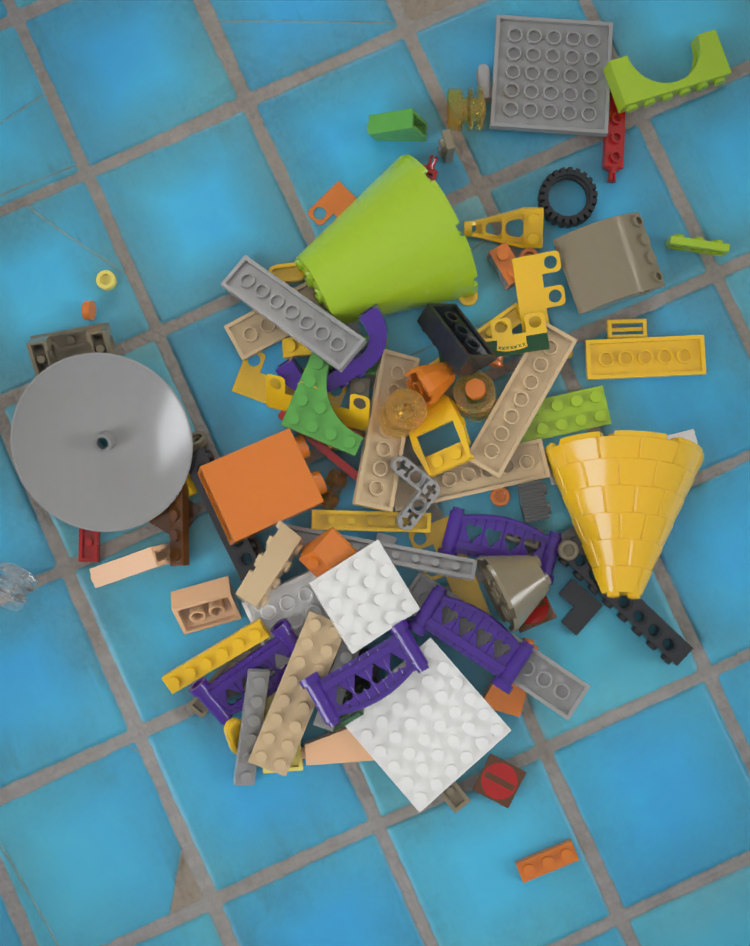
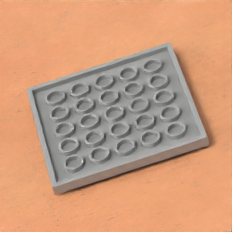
(551, 75)

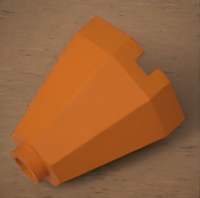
(430, 380)

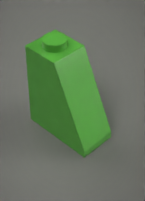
(398, 126)

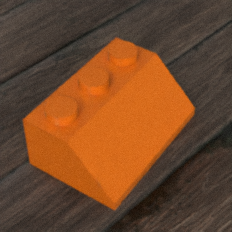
(326, 552)

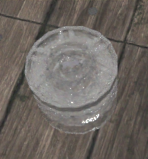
(13, 582)

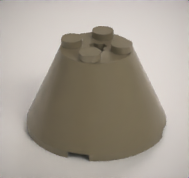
(514, 585)

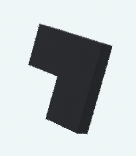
(583, 606)

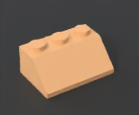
(205, 605)

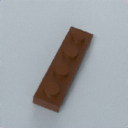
(179, 529)

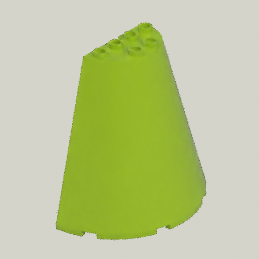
(391, 249)

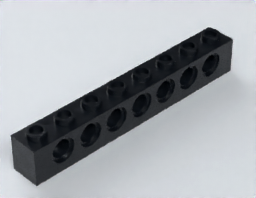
(202, 457)
(678, 646)

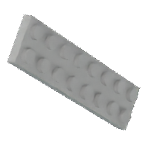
(293, 313)

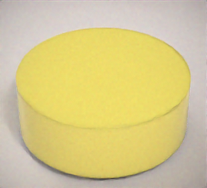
(106, 280)

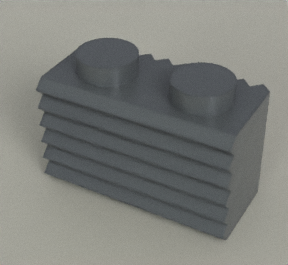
(533, 501)

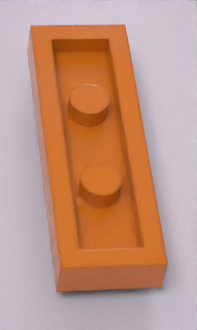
(546, 860)

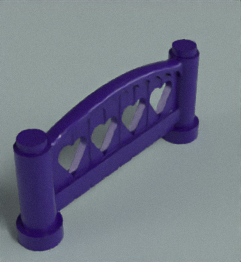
(457, 539)
(504, 667)
(324, 690)
(214, 694)

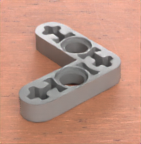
(420, 487)

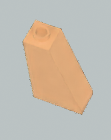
(130, 565)
(334, 748)

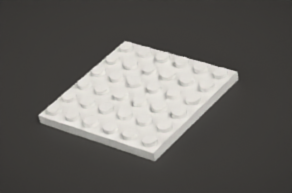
(429, 728)

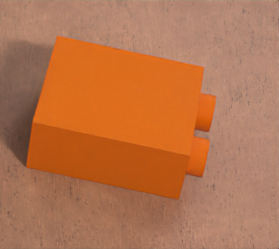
(262, 485)

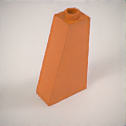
(504, 702)

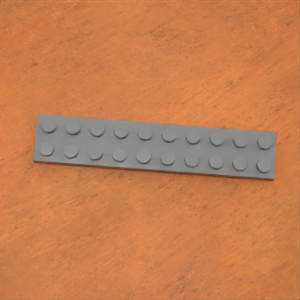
(539, 676)

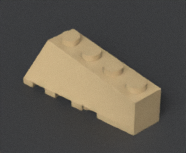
(270, 566)

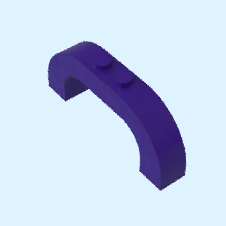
(377, 331)

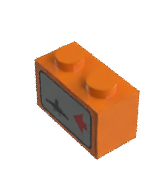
(501, 262)

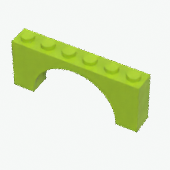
(634, 90)

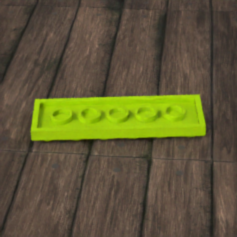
(569, 414)

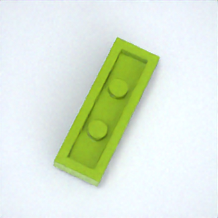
(697, 245)

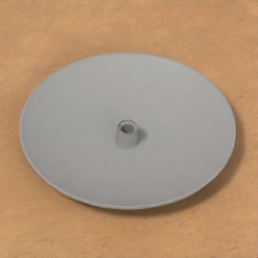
(60, 448)

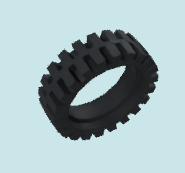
(579, 178)

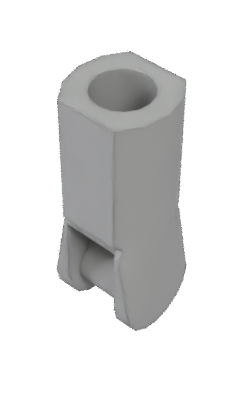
(483, 81)

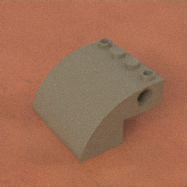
(609, 262)
(58, 345)

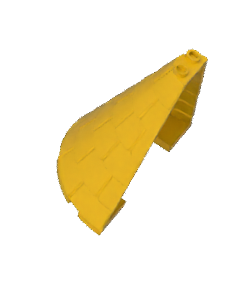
(623, 499)

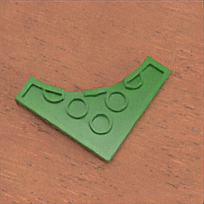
(312, 412)

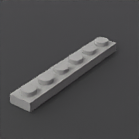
(250, 725)

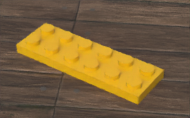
(645, 357)

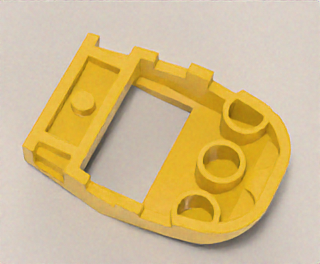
(437, 415)

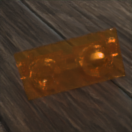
(337, 481)

